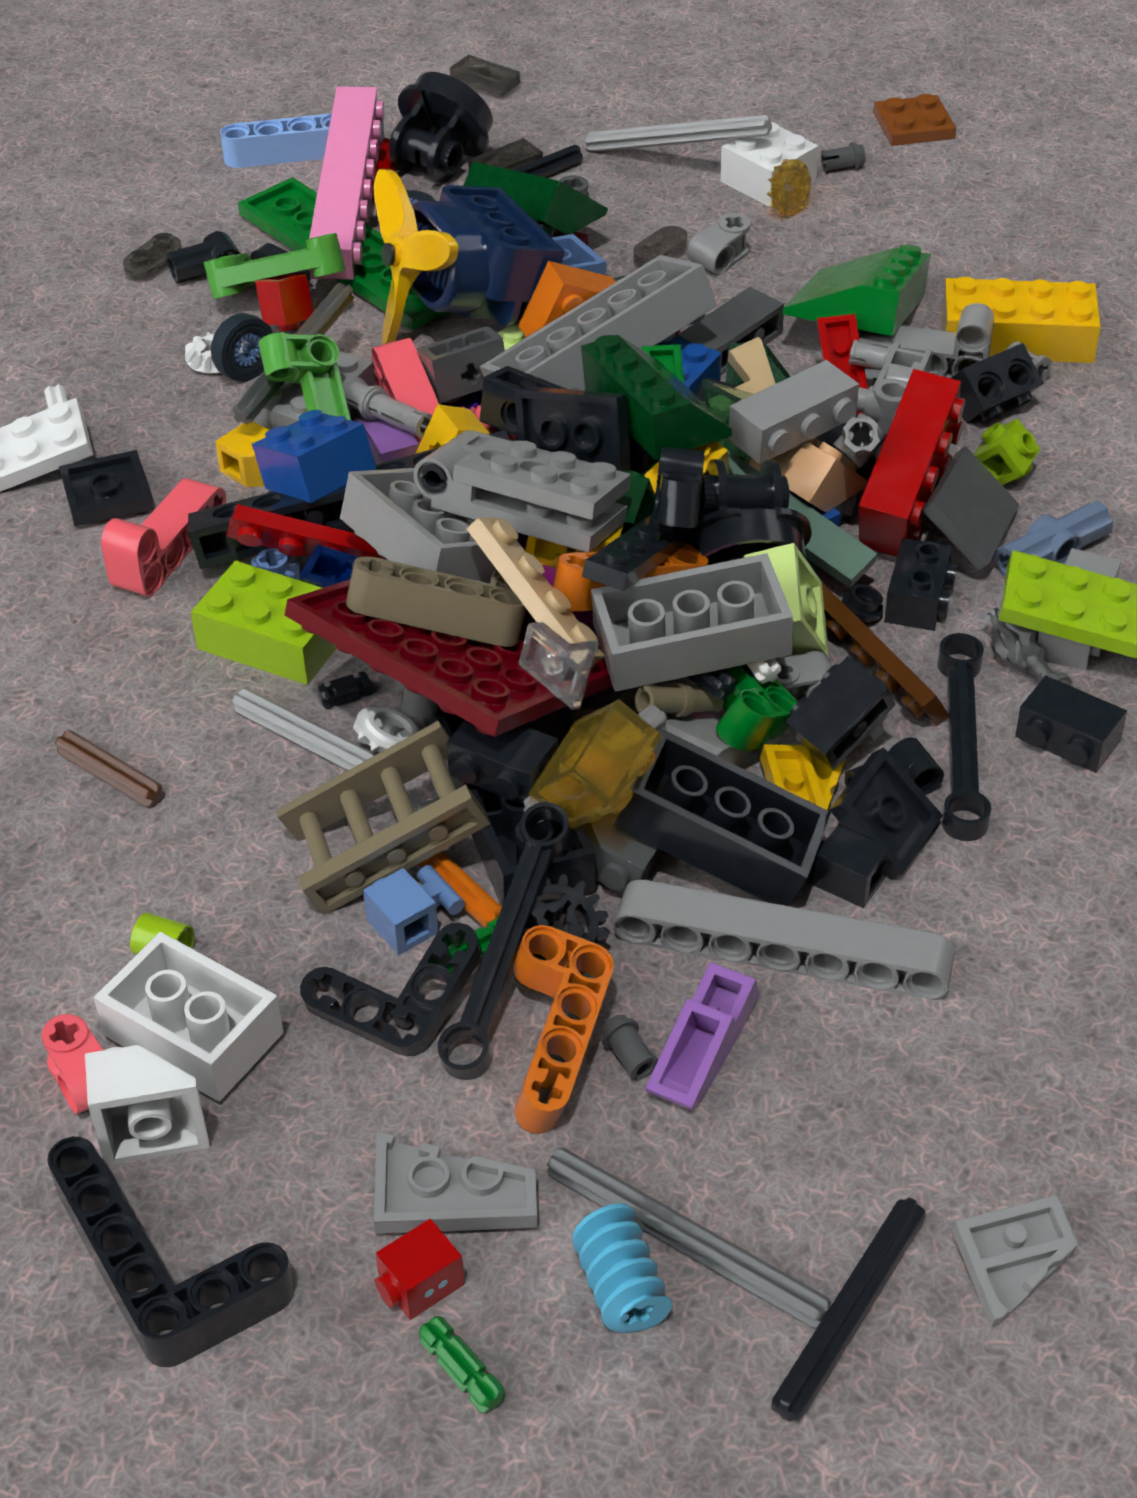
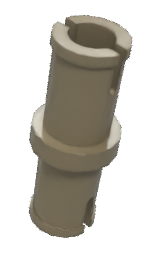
(677, 699)

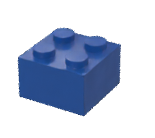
(313, 455)

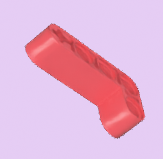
(403, 375)
(148, 553)

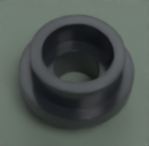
(864, 602)

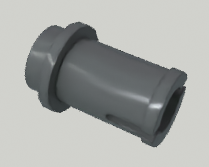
(843, 157)
(623, 1038)

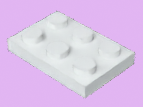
(43, 443)

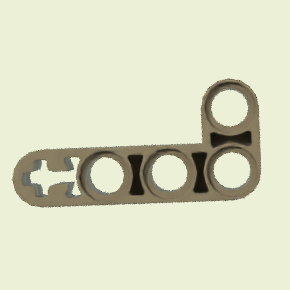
(436, 601)

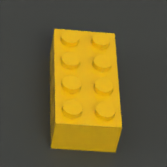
(1043, 315)

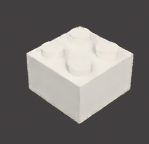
(751, 161)

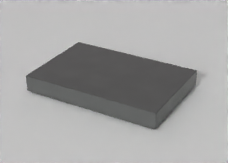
(971, 508)

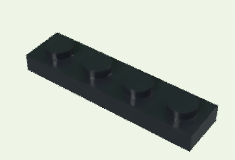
(635, 553)

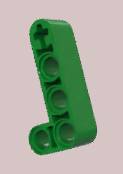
(754, 712)

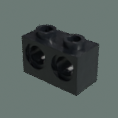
(993, 380)

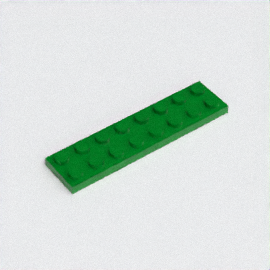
(287, 215)

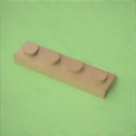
(527, 581)

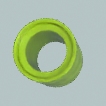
(149, 925)

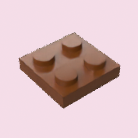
(914, 120)

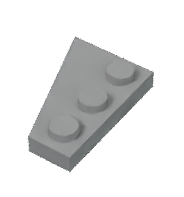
(450, 1190)

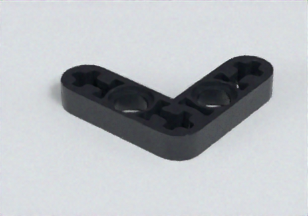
(409, 1006)

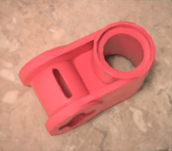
(66, 1042)

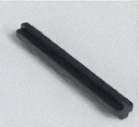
(848, 1310)

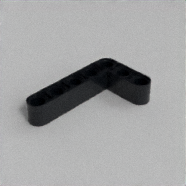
(86, 1186)

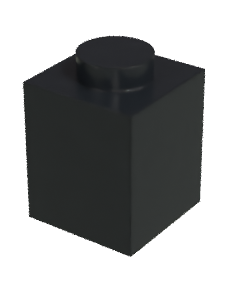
(850, 866)

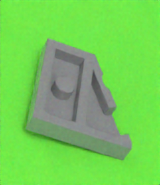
(1013, 1252)

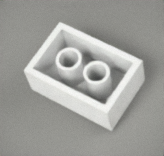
(190, 1014)

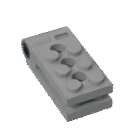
(527, 486)

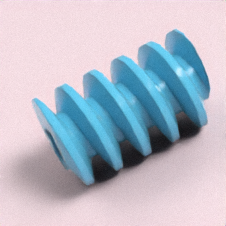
(620, 1270)

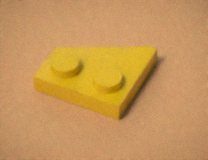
(800, 772)

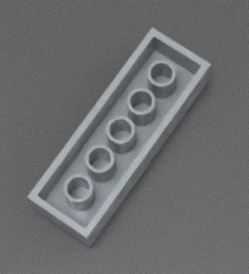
(640, 308)

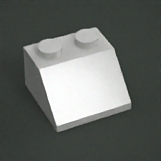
(142, 1105)

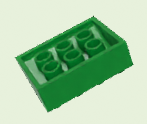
(875, 288)

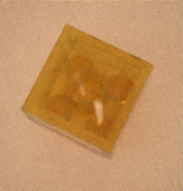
(598, 764)

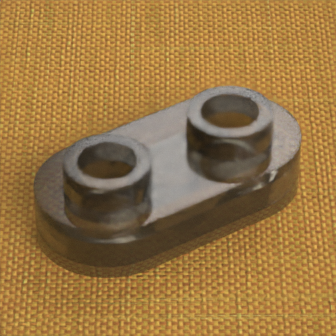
(150, 258)

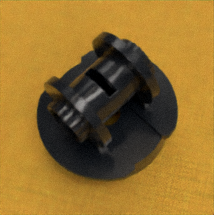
(439, 126)
(746, 514)

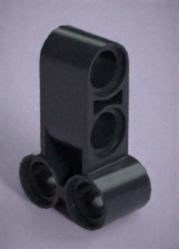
(679, 487)

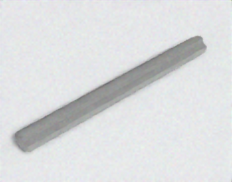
(679, 133)

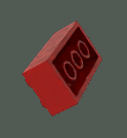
(911, 461)

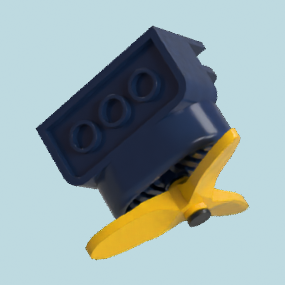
(461, 253)

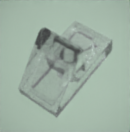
(558, 664)

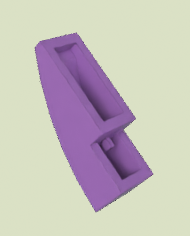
(387, 440)
(703, 1036)

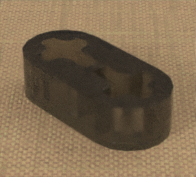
(667, 241)

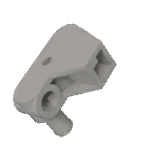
(896, 367)

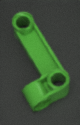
(236, 272)
(309, 362)

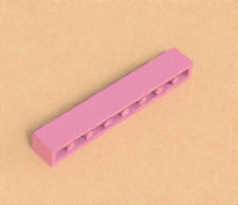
(348, 173)

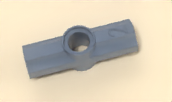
(1055, 537)

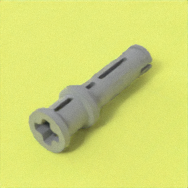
(375, 404)

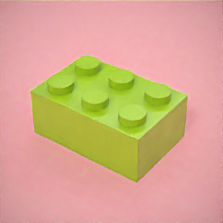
(247, 624)

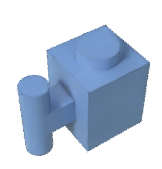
(405, 910)

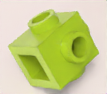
(1007, 451)

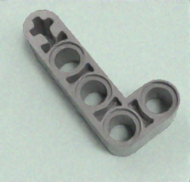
(950, 348)

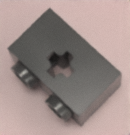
(455, 362)

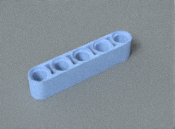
(277, 140)

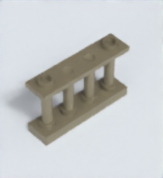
(397, 847)

